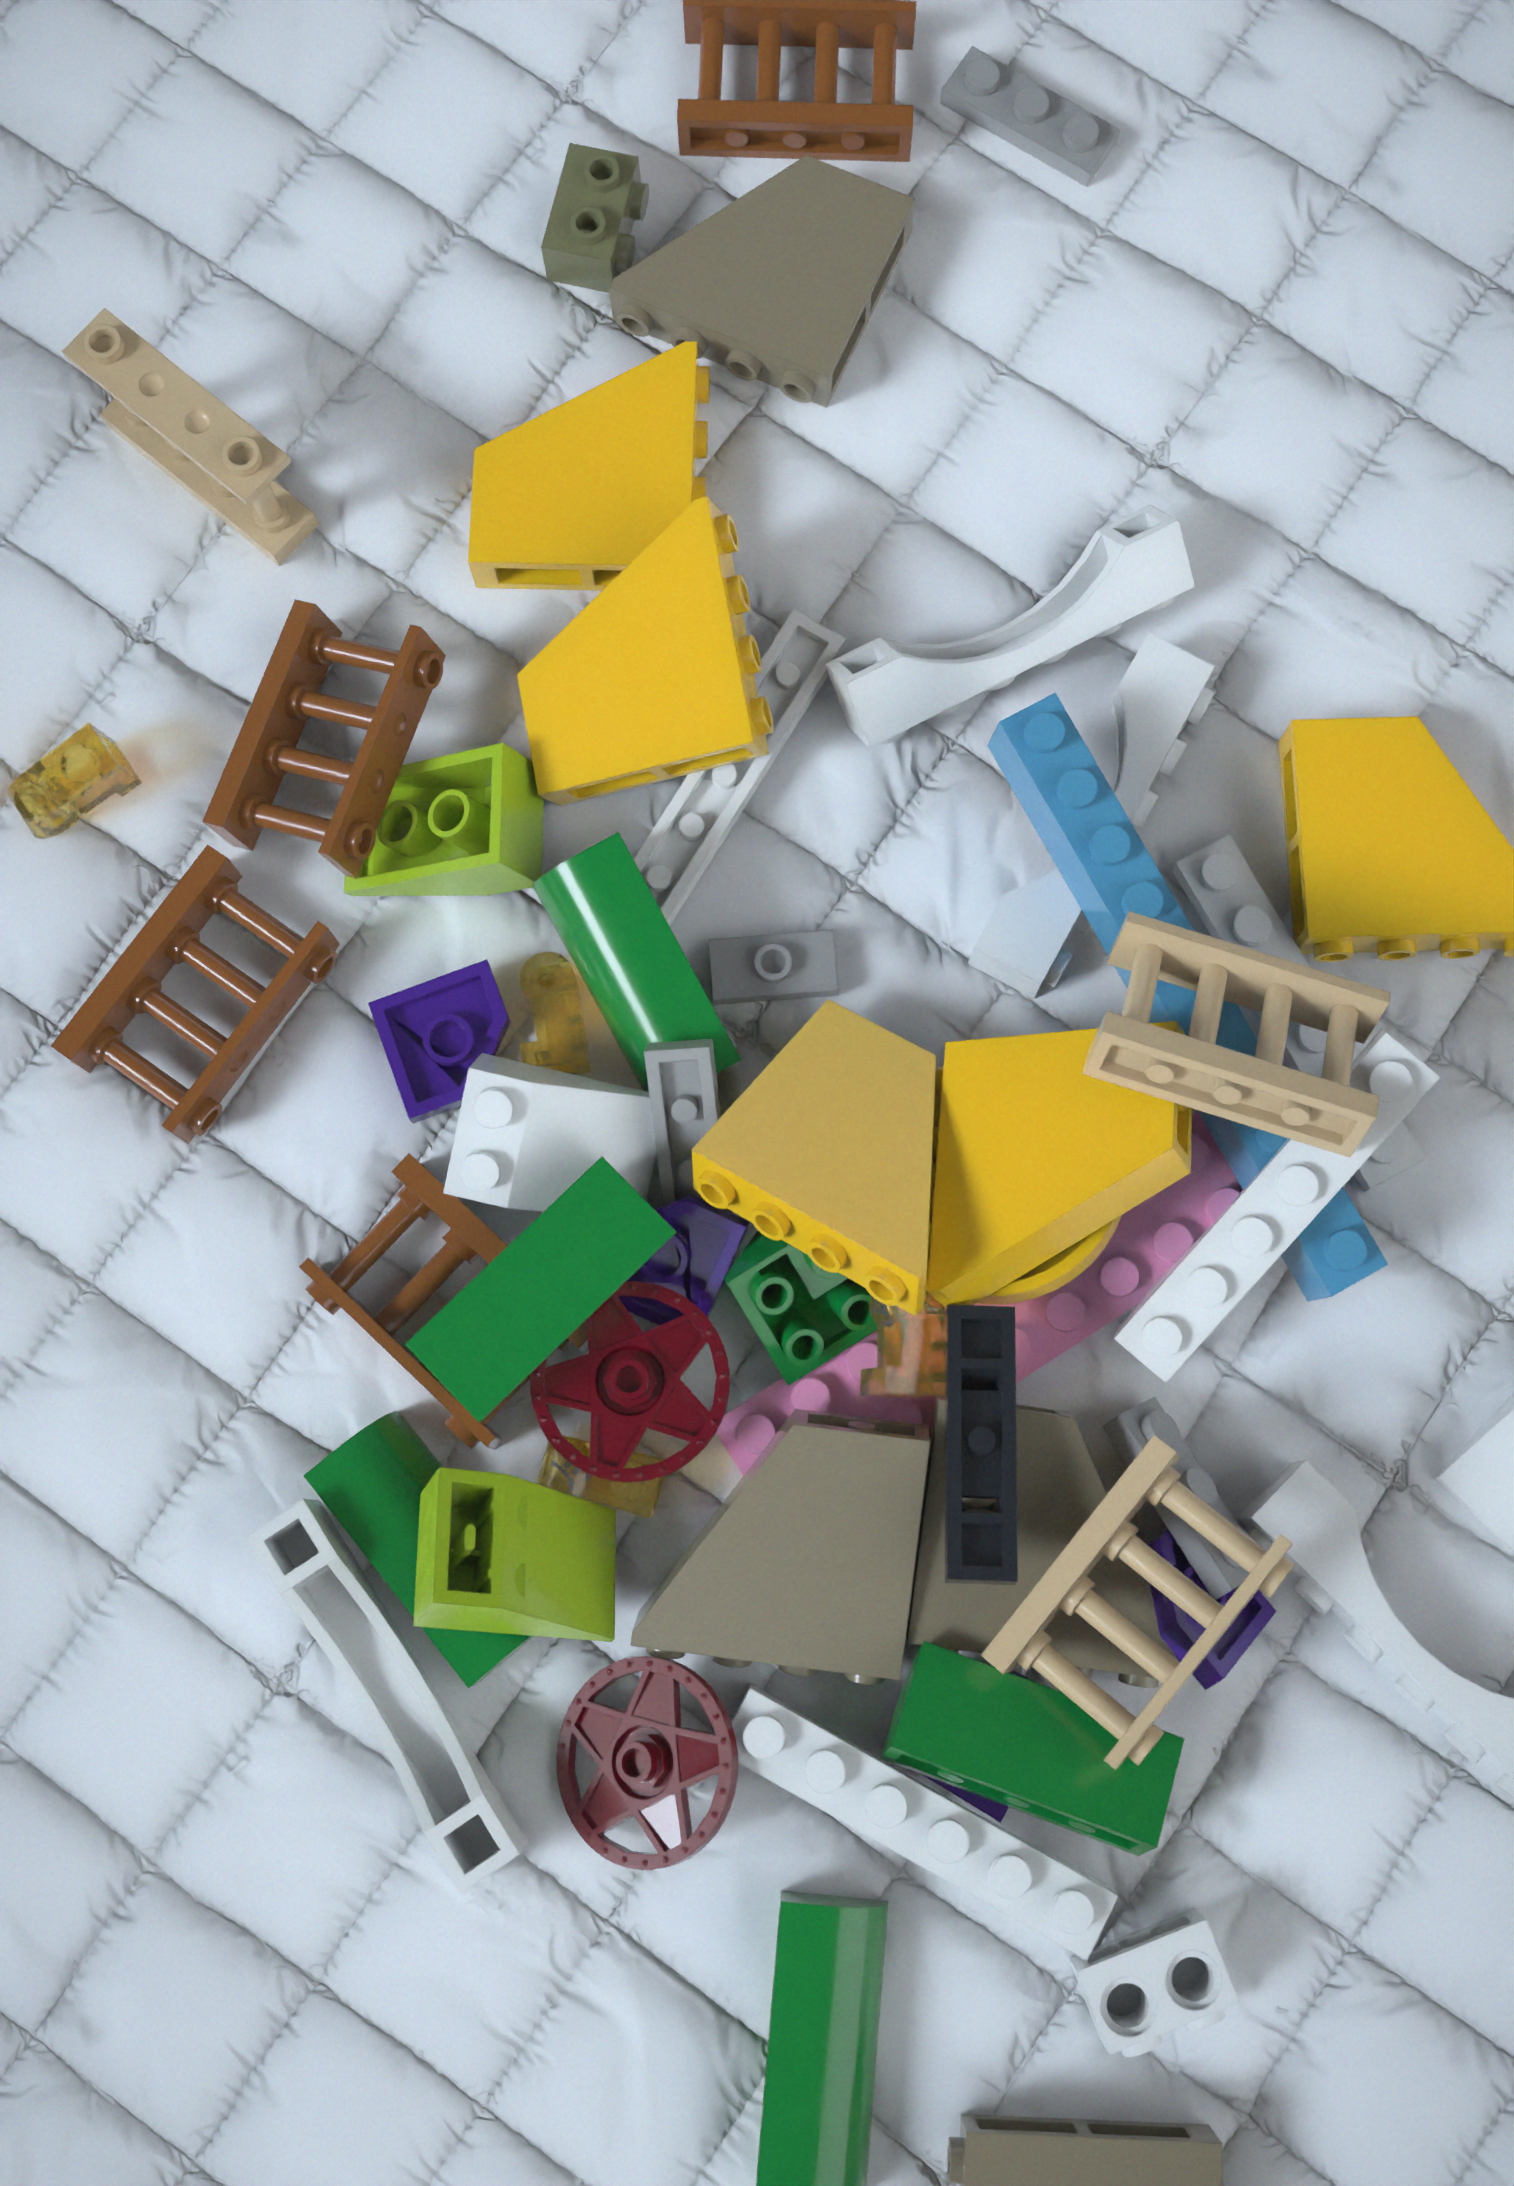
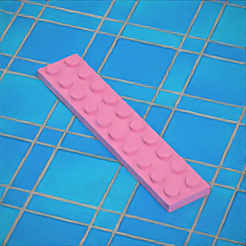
(1138, 1254)

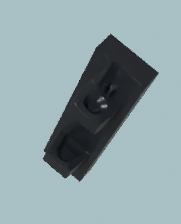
(980, 1445)

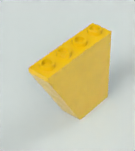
(590, 479)
(650, 671)
(1389, 845)
(834, 1153)
(1037, 1157)

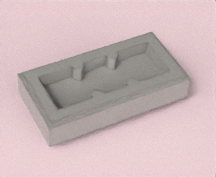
(773, 967)

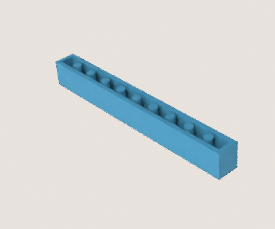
(1114, 875)

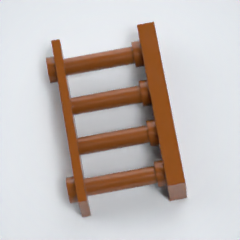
(797, 128)
(277, 718)
(136, 987)
(464, 1240)

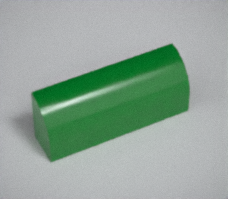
(629, 955)
(540, 1289)
(375, 1495)
(1027, 1750)
(822, 2041)

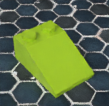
(457, 828)

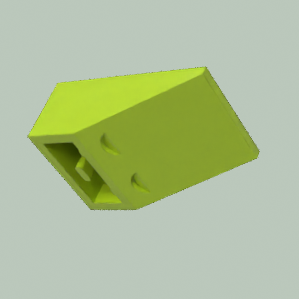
(513, 1558)

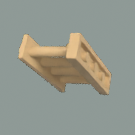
(192, 436)
(1224, 1081)
(1070, 1590)

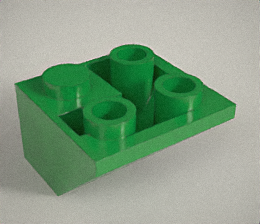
(797, 1306)

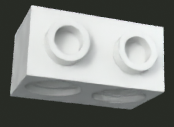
(1148, 1962)

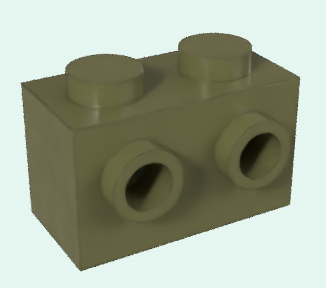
(593, 218)

